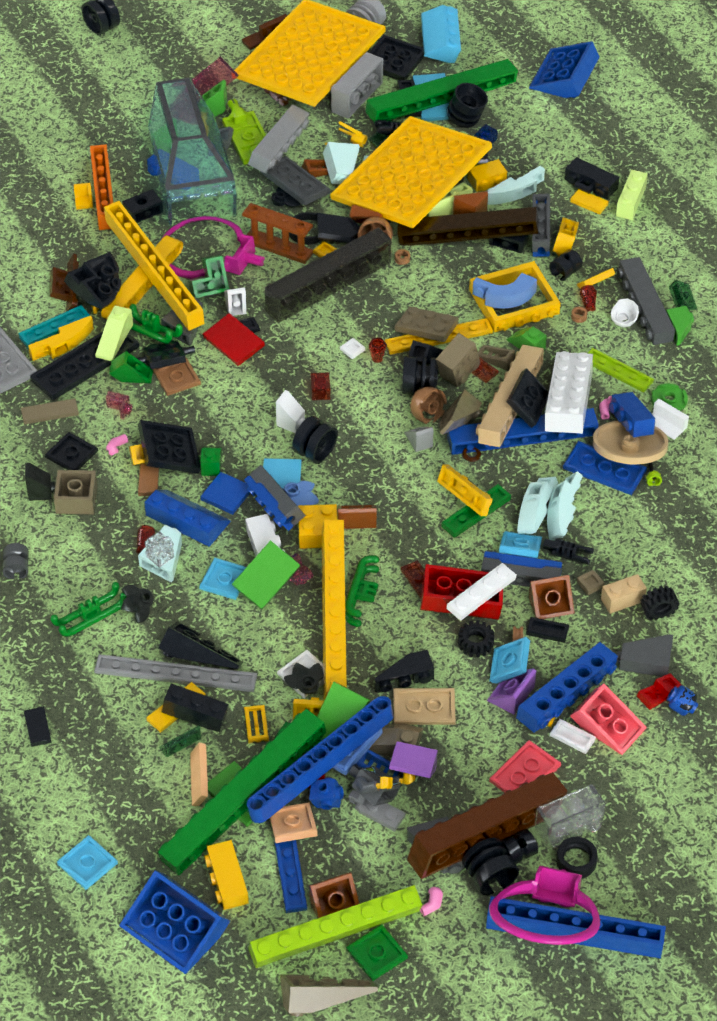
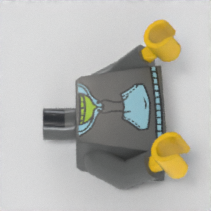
(377, 785)

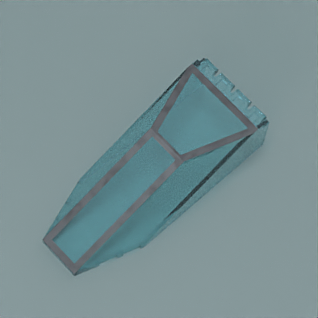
(188, 146)

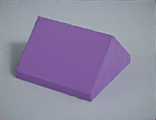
(514, 691)
(414, 759)

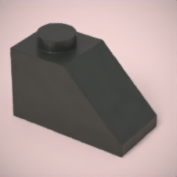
(38, 483)

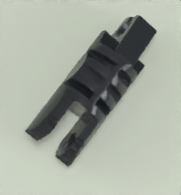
(386, 127)
(568, 550)

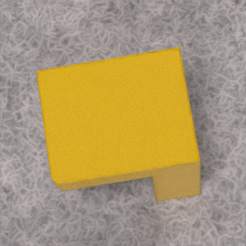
(83, 196)
(136, 454)

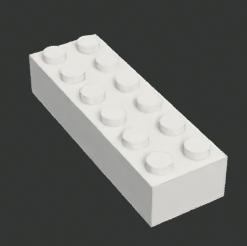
(569, 392)

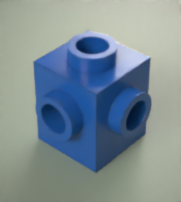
(326, 793)

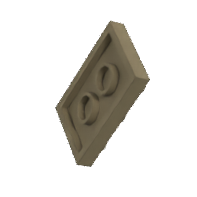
(426, 324)

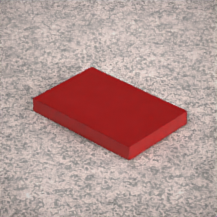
(233, 339)

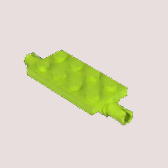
(246, 132)

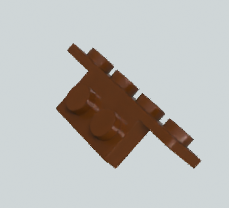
(265, 29)
(59, 288)

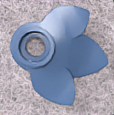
(301, 493)

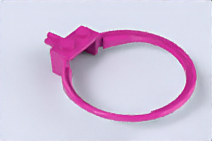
(235, 264)
(554, 887)

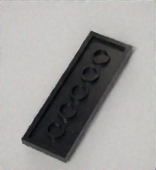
(76, 367)

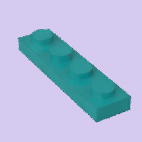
(50, 327)

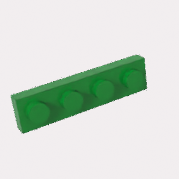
(467, 517)

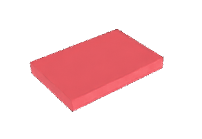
(524, 767)

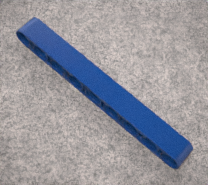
(319, 759)

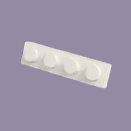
(481, 591)

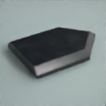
(336, 228)

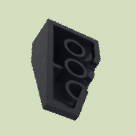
(184, 644)

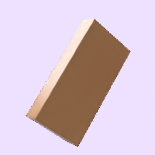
(148, 480)

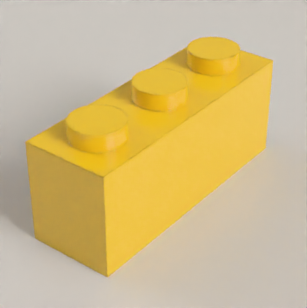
(226, 875)

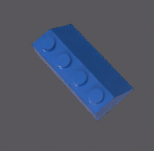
(185, 516)

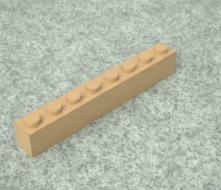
(500, 414)

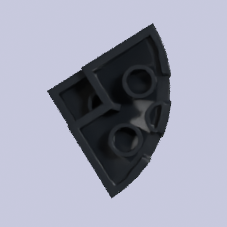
(96, 280)

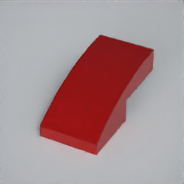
(658, 691)

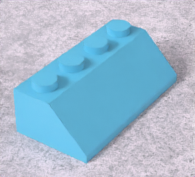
(441, 33)

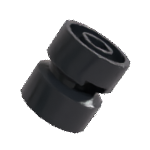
(566, 264)
(521, 845)

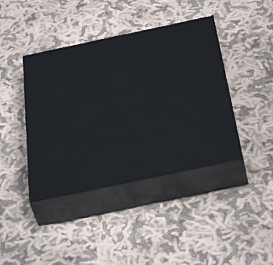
(71, 452)

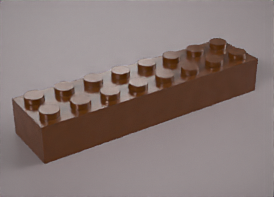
(496, 818)

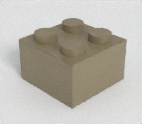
(458, 360)
(75, 492)

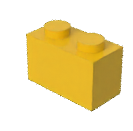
(487, 175)

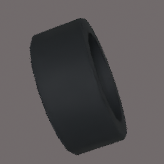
(577, 843)

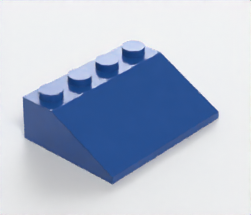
(566, 70)
(174, 922)

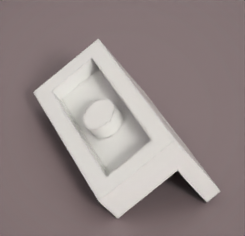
(669, 419)

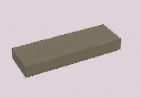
(49, 411)

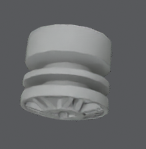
(369, 10)

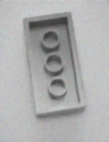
(357, 85)

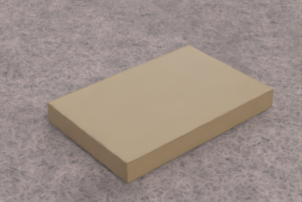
(424, 706)

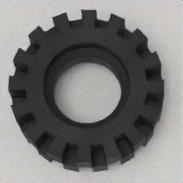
(659, 603)
(476, 629)

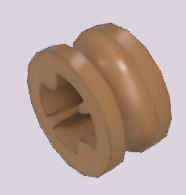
(402, 261)
(577, 318)
(517, 633)

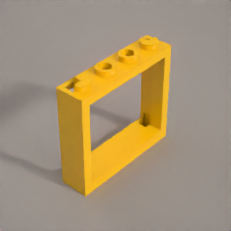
(523, 316)

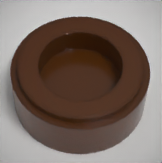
(471, 459)

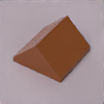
(470, 203)
(357, 516)
(551, 597)
(333, 895)

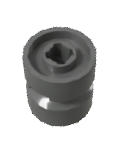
(15, 560)

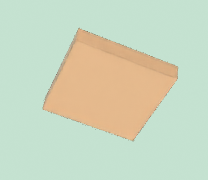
(293, 823)

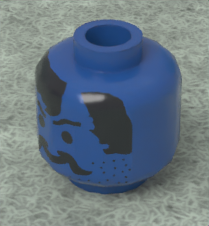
(682, 700)

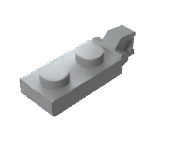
(382, 814)

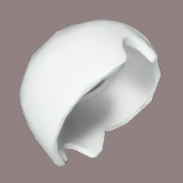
(624, 310)

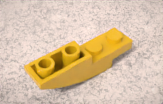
(68, 338)

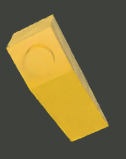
(565, 236)

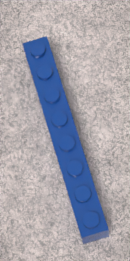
(518, 434)
(613, 932)

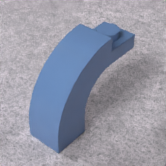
(506, 295)

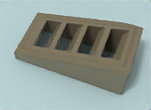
(502, 362)

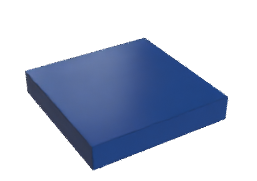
(226, 493)

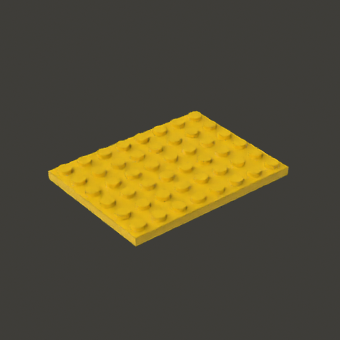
(309, 52)
(411, 171)

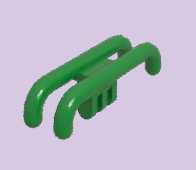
(152, 326)
(361, 589)
(89, 613)

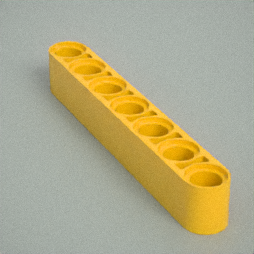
(138, 283)

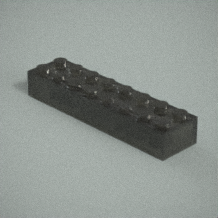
(327, 275)

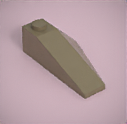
(460, 412)

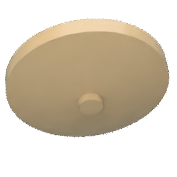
(618, 445)

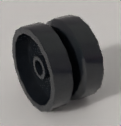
(100, 15)
(314, 439)

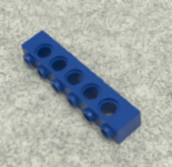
(567, 687)

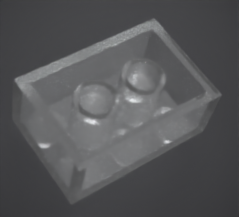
(570, 816)

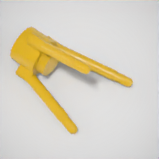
(357, 136)

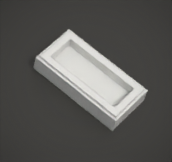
(572, 736)

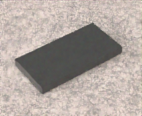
(296, 181)

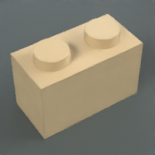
(623, 593)

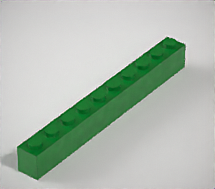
(439, 91)
(232, 799)

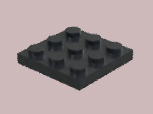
(398, 57)
(169, 446)

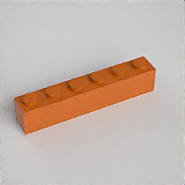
(102, 182)

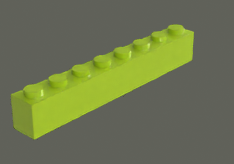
(334, 926)

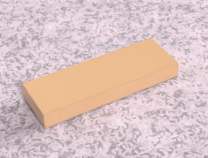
(199, 777)

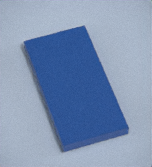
(602, 470)

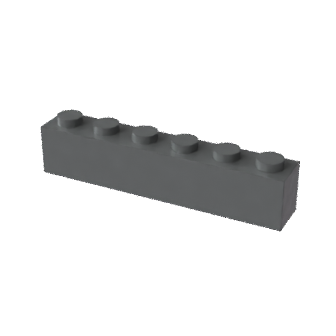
(643, 293)

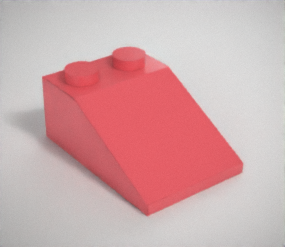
(608, 719)

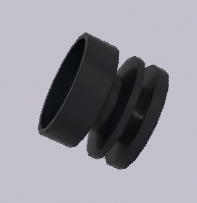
(467, 105)
(418, 375)
(490, 863)

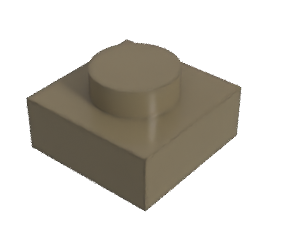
(590, 582)

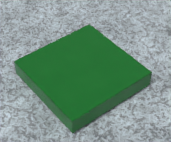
(377, 952)

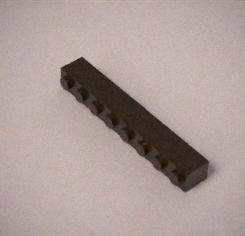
(470, 226)

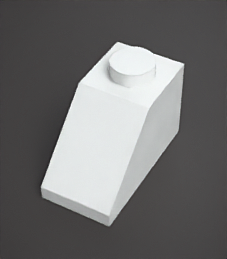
(236, 301)
(289, 412)

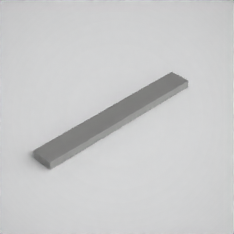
(176, 673)

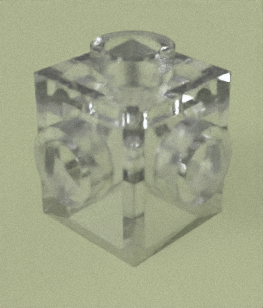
(159, 549)

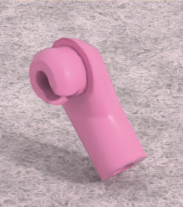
(604, 408)
(115, 442)
(434, 902)

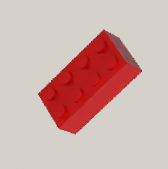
(444, 584)

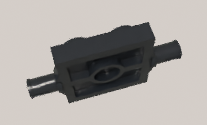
(165, 354)

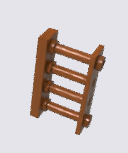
(287, 224)

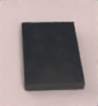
(528, 398)

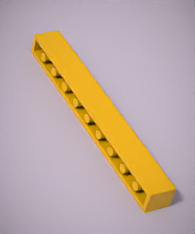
(154, 266)
(333, 604)

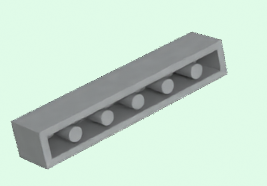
(279, 139)

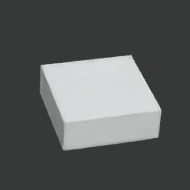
(352, 348)

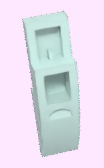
(516, 189)
(534, 505)
(560, 506)

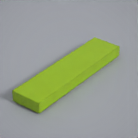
(620, 371)

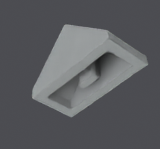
(420, 438)

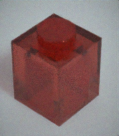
(320, 386)

